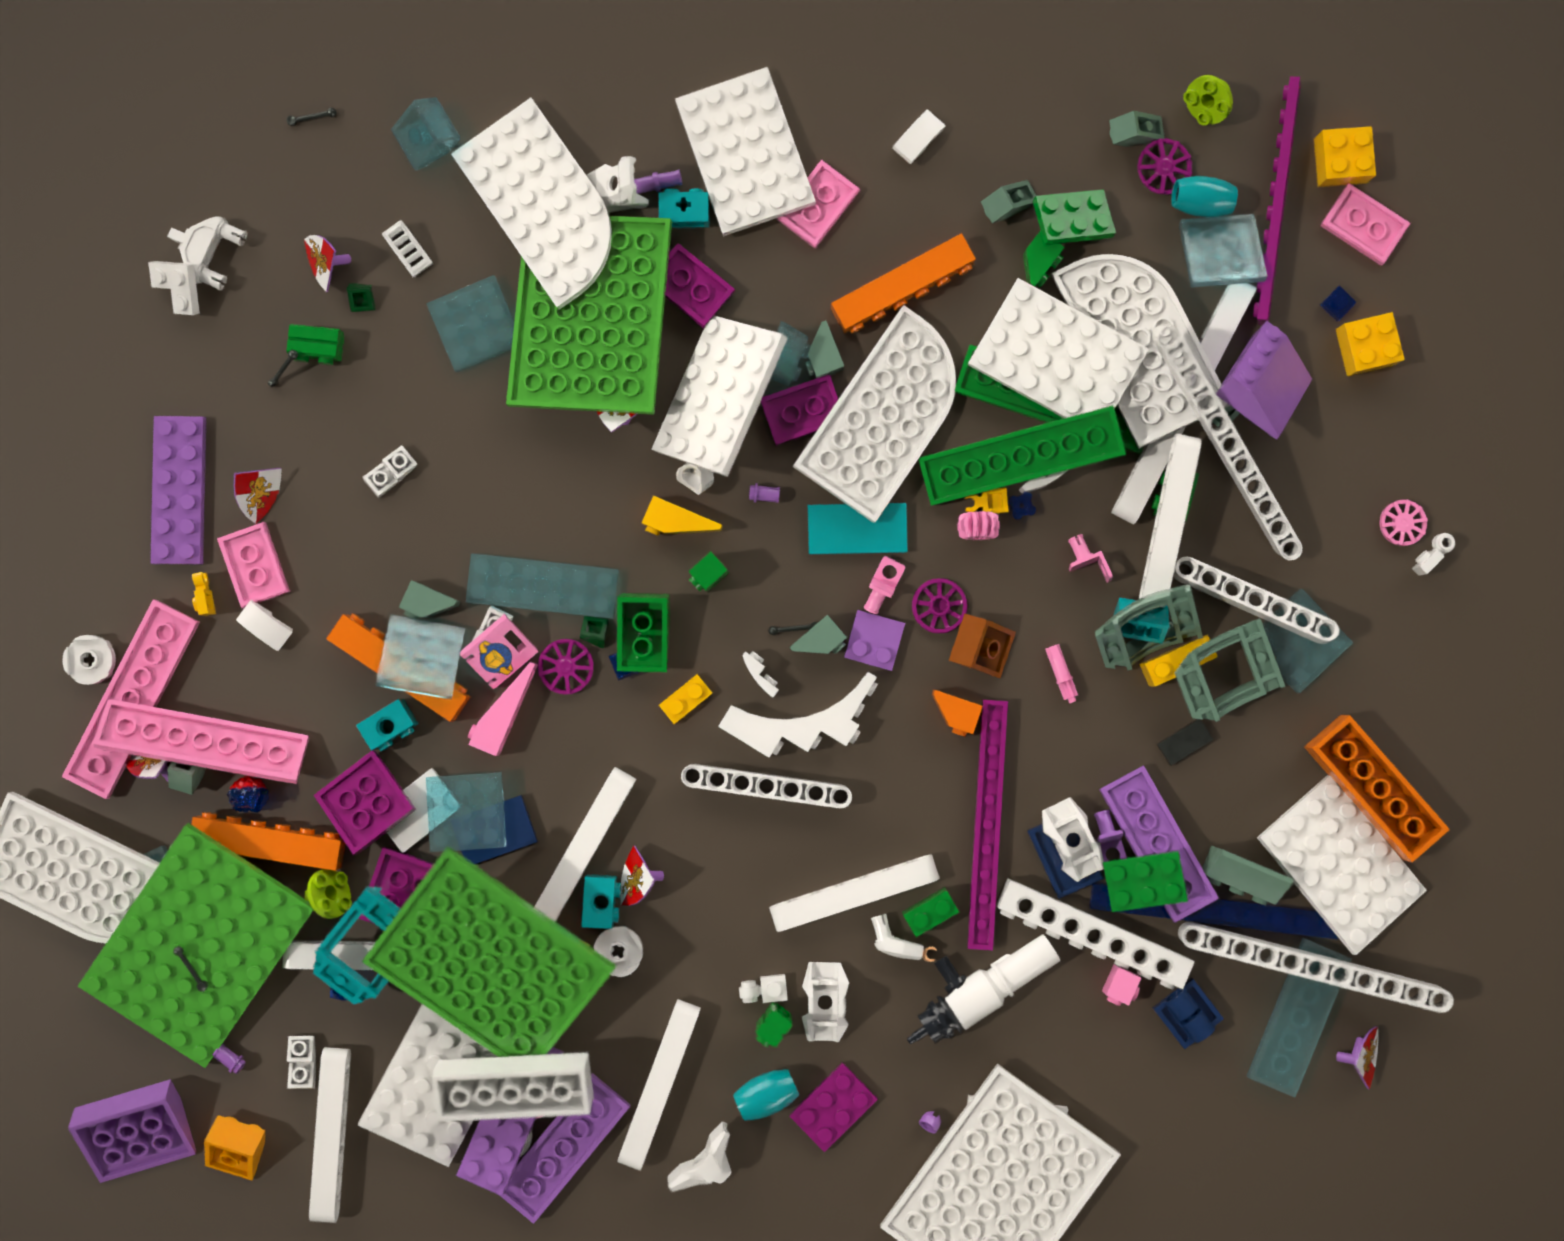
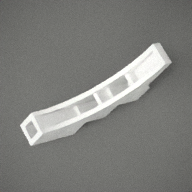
(836, 721)

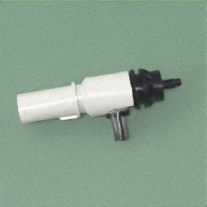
(982, 991)

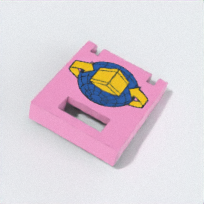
(494, 655)

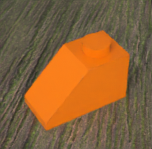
(957, 712)

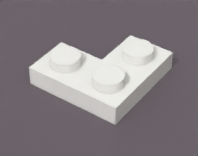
(181, 281)

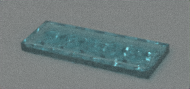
(542, 586)
(1295, 1026)

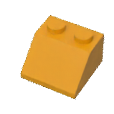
(234, 1147)

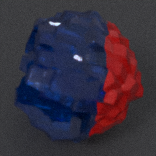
(248, 794)

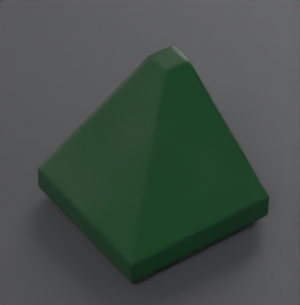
(360, 297)
(594, 630)

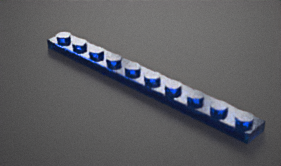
(1234, 914)

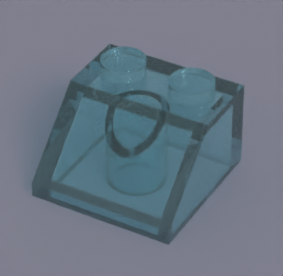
(425, 132)
(791, 355)

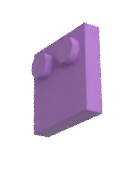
(874, 640)

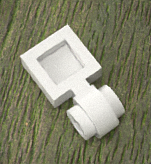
(1429, 559)
(772, 989)

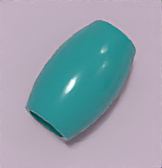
(1204, 196)
(766, 1094)

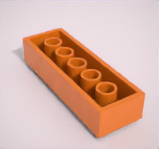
(1377, 788)

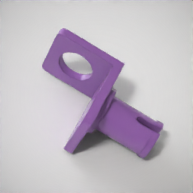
(1109, 837)

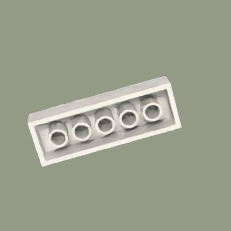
(512, 1087)

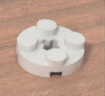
(78, 650)
(625, 938)

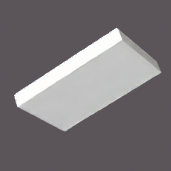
(415, 825)

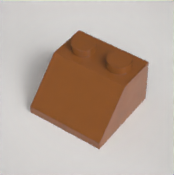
(982, 645)

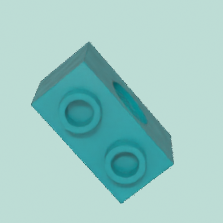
(373, 727)
(593, 915)

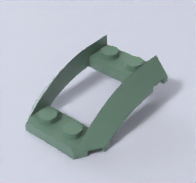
(1183, 625)
(1260, 660)

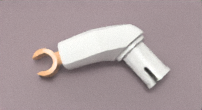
(894, 946)

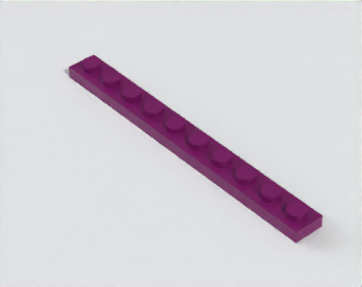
(1278, 190)
(987, 825)

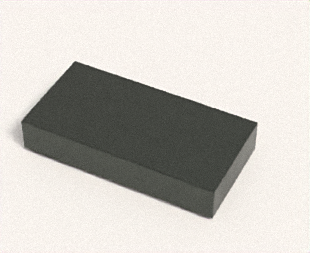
(1184, 741)

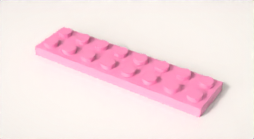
(138, 680)
(201, 741)

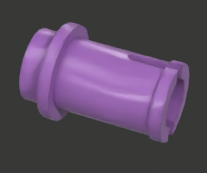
(764, 493)
(229, 1059)

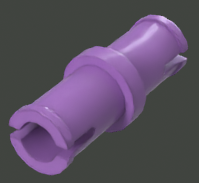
(658, 181)

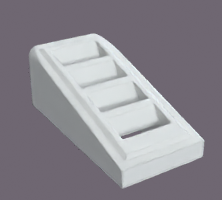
(396, 230)

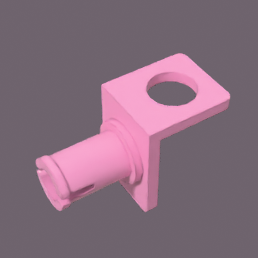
(1085, 558)
(883, 586)

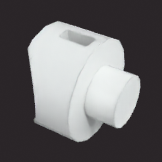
(695, 477)

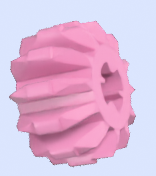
(978, 525)

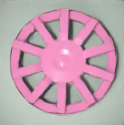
(1403, 522)

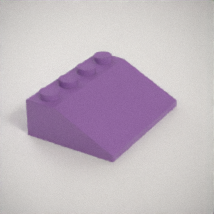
(1266, 380)
(133, 1131)

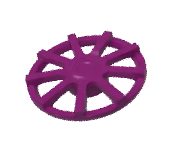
(1164, 165)
(939, 605)
(565, 666)

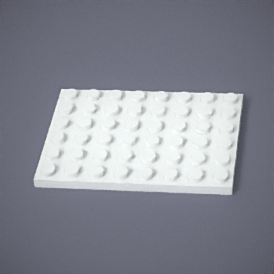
(1003, 1171)

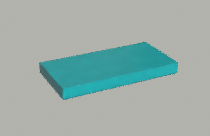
(845, 531)

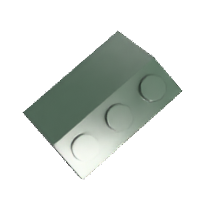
(1245, 876)

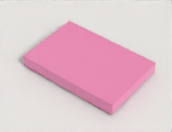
(832, 197)
(1365, 224)
(253, 564)

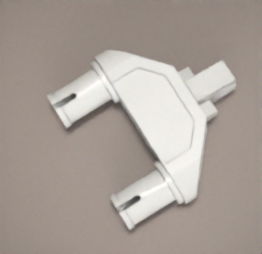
(200, 243)

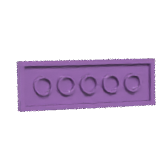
(178, 490)
(1153, 830)
(496, 1150)
(562, 1152)

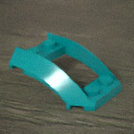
(335, 971)

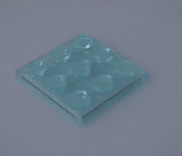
(1222, 250)
(473, 323)
(420, 657)
(1298, 657)
(466, 811)

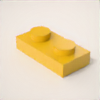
(685, 699)

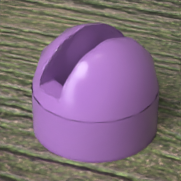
(930, 1122)

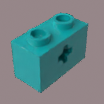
(696, 211)
(1148, 626)

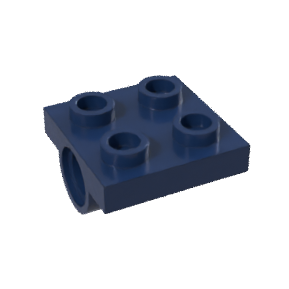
(1188, 1014)

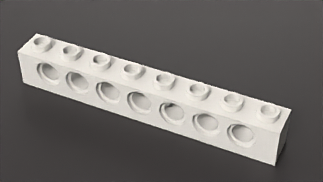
(1177, 964)

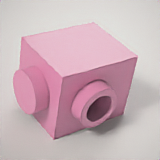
(1121, 986)

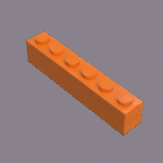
(903, 283)
(367, 648)
(275, 842)

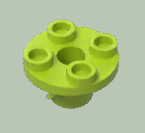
(1209, 99)
(329, 893)

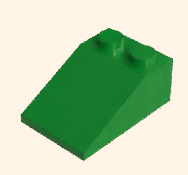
(643, 632)

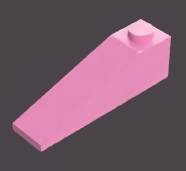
(497, 722)

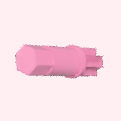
(1062, 673)

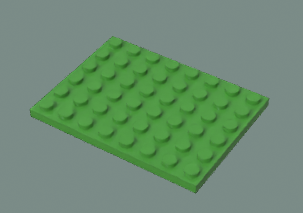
(605, 342)
(231, 931)
(487, 960)

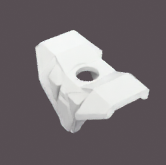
(625, 194)
(1069, 818)
(828, 980)
(708, 1166)

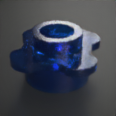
(1015, 503)

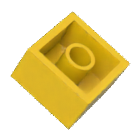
(1344, 156)
(1369, 344)

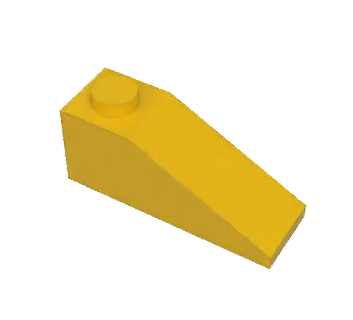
(672, 519)
(1162, 667)

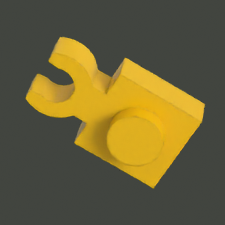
(990, 501)
(203, 599)

